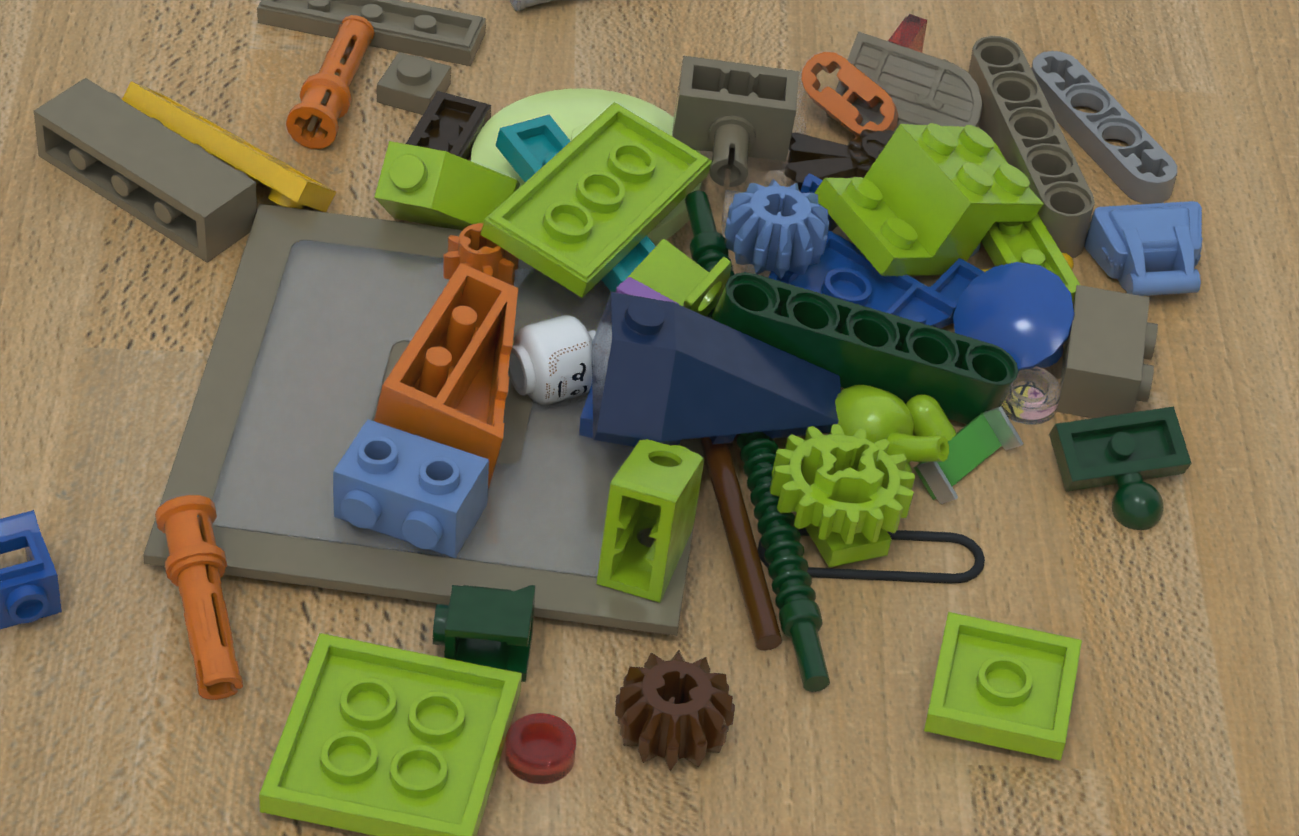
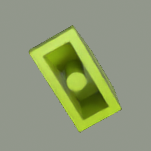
(439, 187)

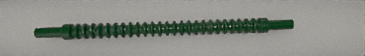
(798, 612)

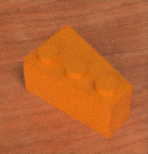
(457, 368)

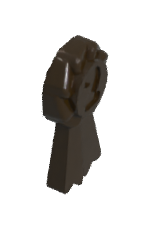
(834, 159)

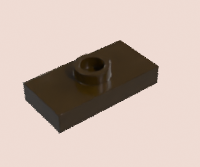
(450, 124)

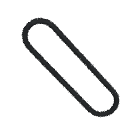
(902, 575)

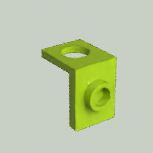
(682, 279)

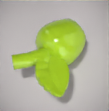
(887, 418)

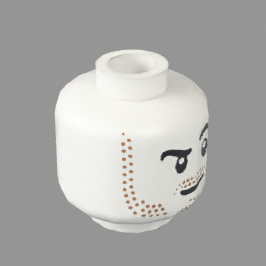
(552, 360)

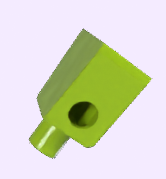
(654, 491)

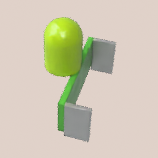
(966, 447)

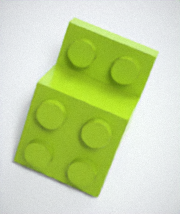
(928, 199)

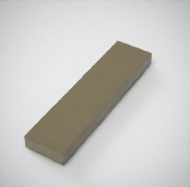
(396, 25)

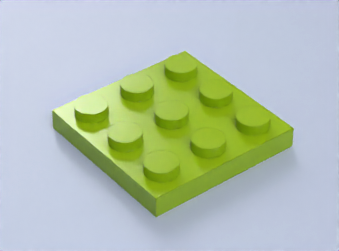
(391, 741)

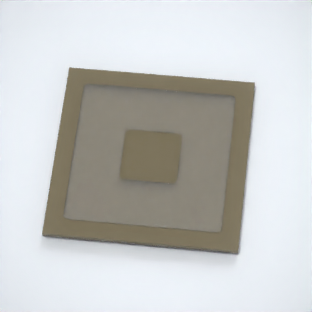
(300, 370)

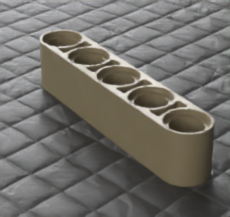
(1031, 139)

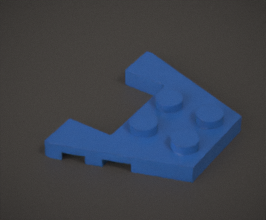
(851, 277)

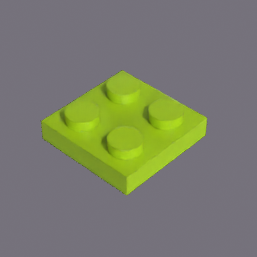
(1004, 686)

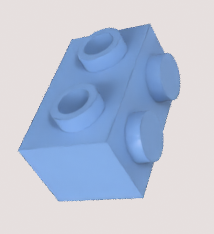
(404, 491)

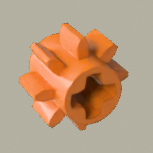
(479, 254)

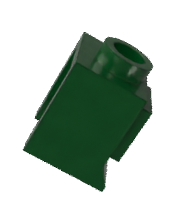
(487, 626)

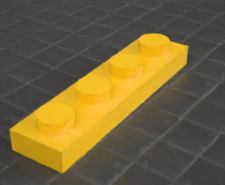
(288, 185)

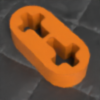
(857, 86)

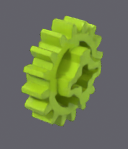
(842, 484)

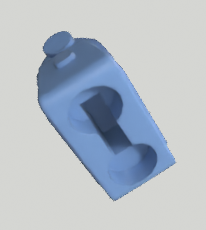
(1149, 246)

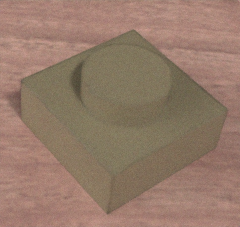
(412, 83)

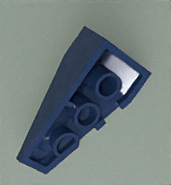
(688, 377)

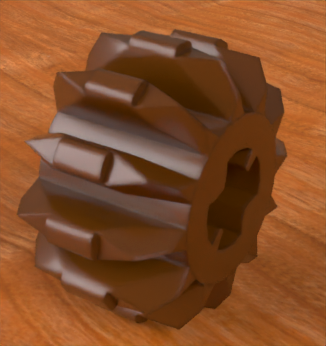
(674, 709)

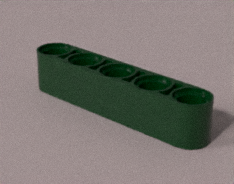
(870, 345)

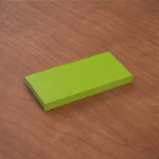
(596, 199)

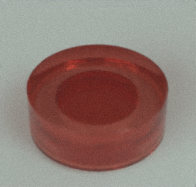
(540, 748)

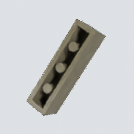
(146, 169)

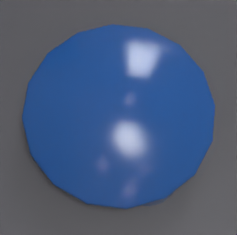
(1018, 310)

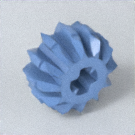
(776, 228)

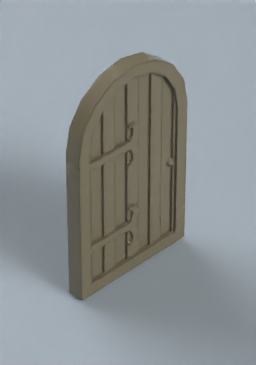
(919, 84)

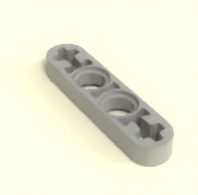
(1139, 170)

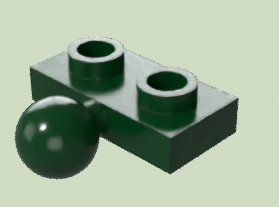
(1124, 453)

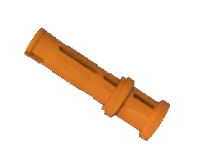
(351, 44)
(197, 570)

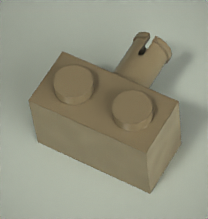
(735, 113)

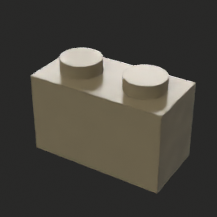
(1106, 354)

